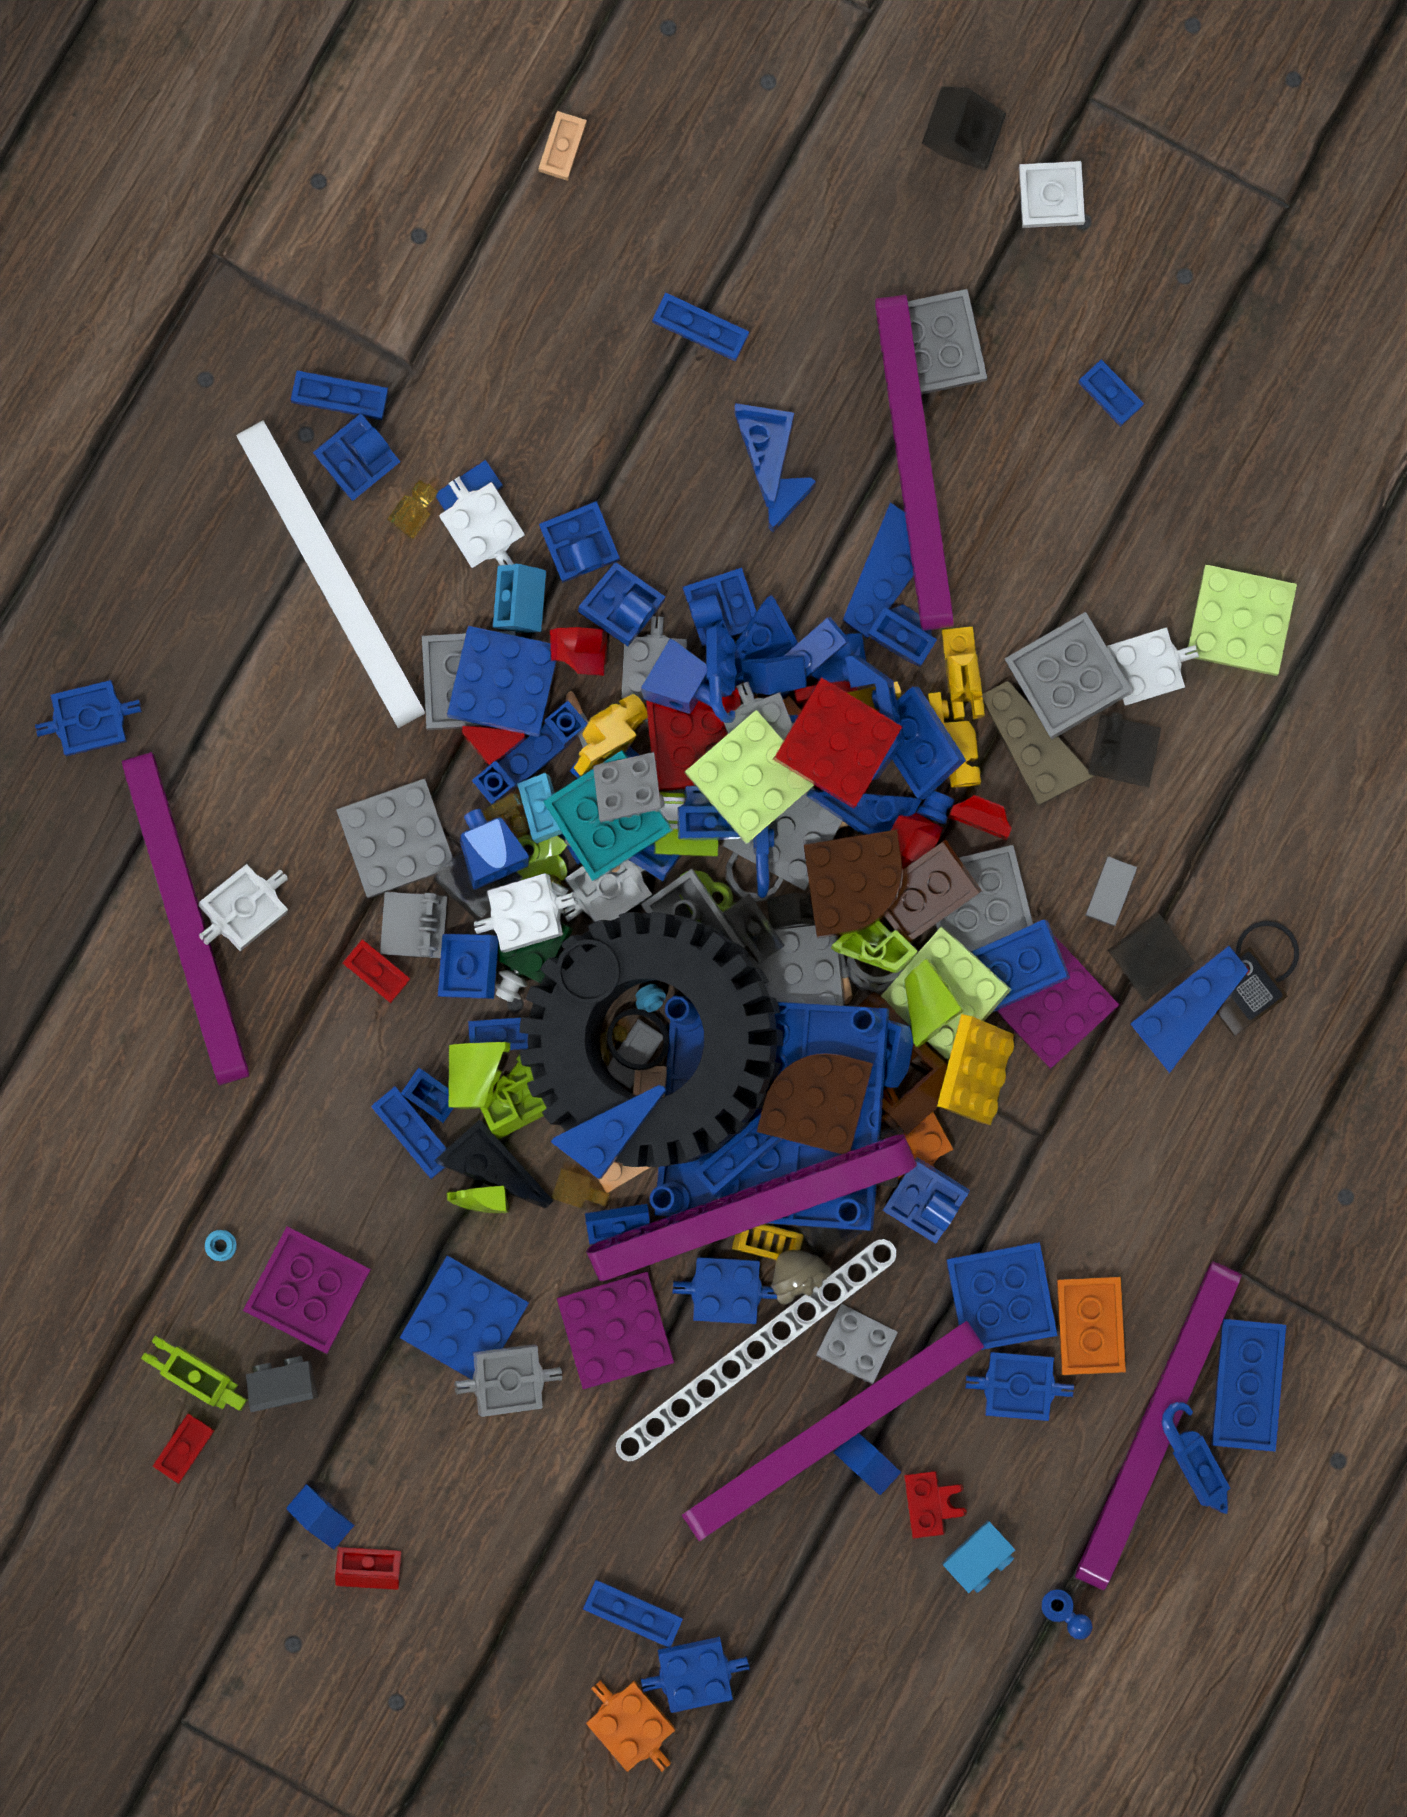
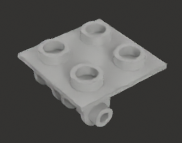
(627, 787)
(413, 924)
(856, 1344)

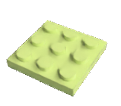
(1241, 619)
(745, 780)
(968, 980)

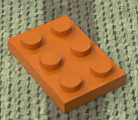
(1091, 1326)

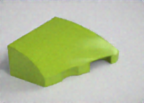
(877, 947)
(929, 1002)
(474, 1073)
(513, 1103)
(481, 1199)

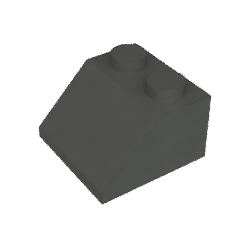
(281, 1385)

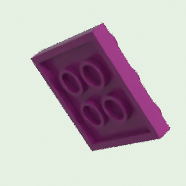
(1060, 1015)
(307, 1290)
(615, 1330)

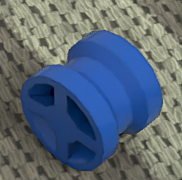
(936, 807)

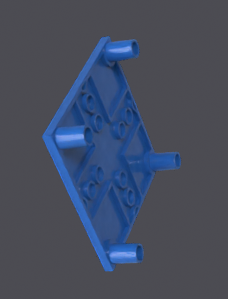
(806, 1032)

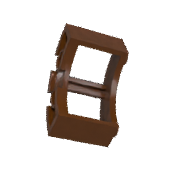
(925, 1094)

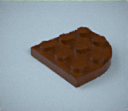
(853, 881)
(817, 1101)

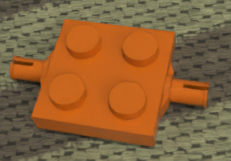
(925, 1140)
(630, 1726)

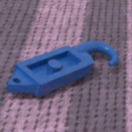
(720, 668)
(761, 846)
(1196, 1461)

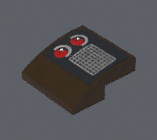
(1252, 996)

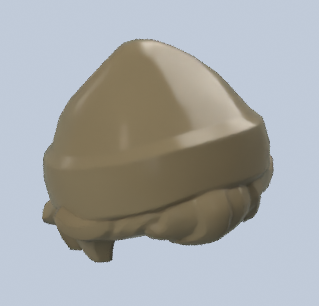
(797, 1274)

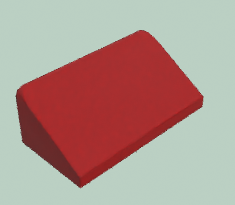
(368, 1568)

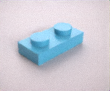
(539, 819)

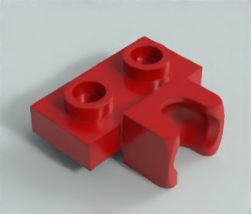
(930, 1504)

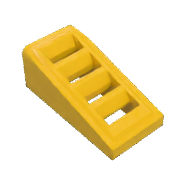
(740, 1241)

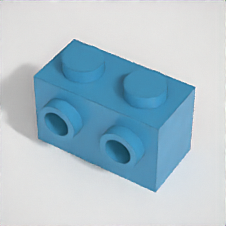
(519, 606)
(979, 1557)

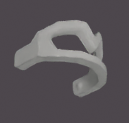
(738, 891)
(870, 982)

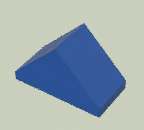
(789, 496)
(775, 674)
(428, 1094)
(867, 1463)
(319, 1517)

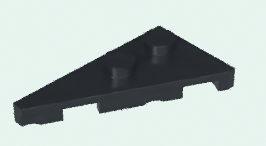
(488, 1161)

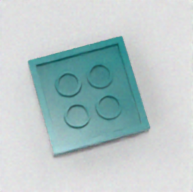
(597, 843)

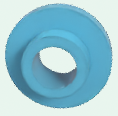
(650, 998)
(211, 1242)

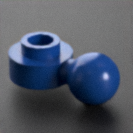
(1078, 1625)

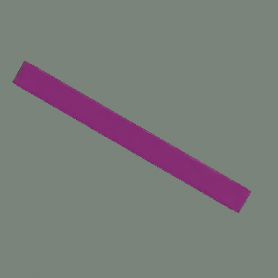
(914, 462)
(185, 918)
(751, 1207)
(832, 1431)
(1150, 1440)

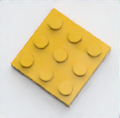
(976, 1070)

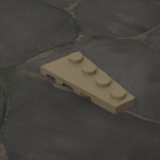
(1043, 763)

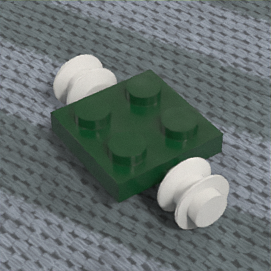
(529, 959)

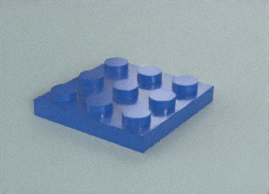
(502, 681)
(1003, 1295)
(463, 1316)

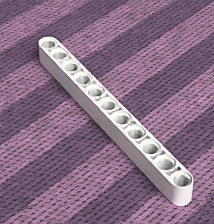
(330, 574)
(746, 1363)

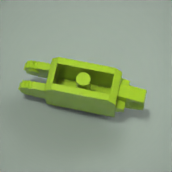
(196, 1376)

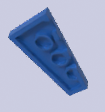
(884, 573)
(1185, 1011)

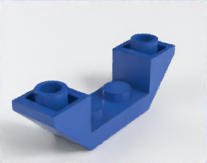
(862, 673)
(531, 755)

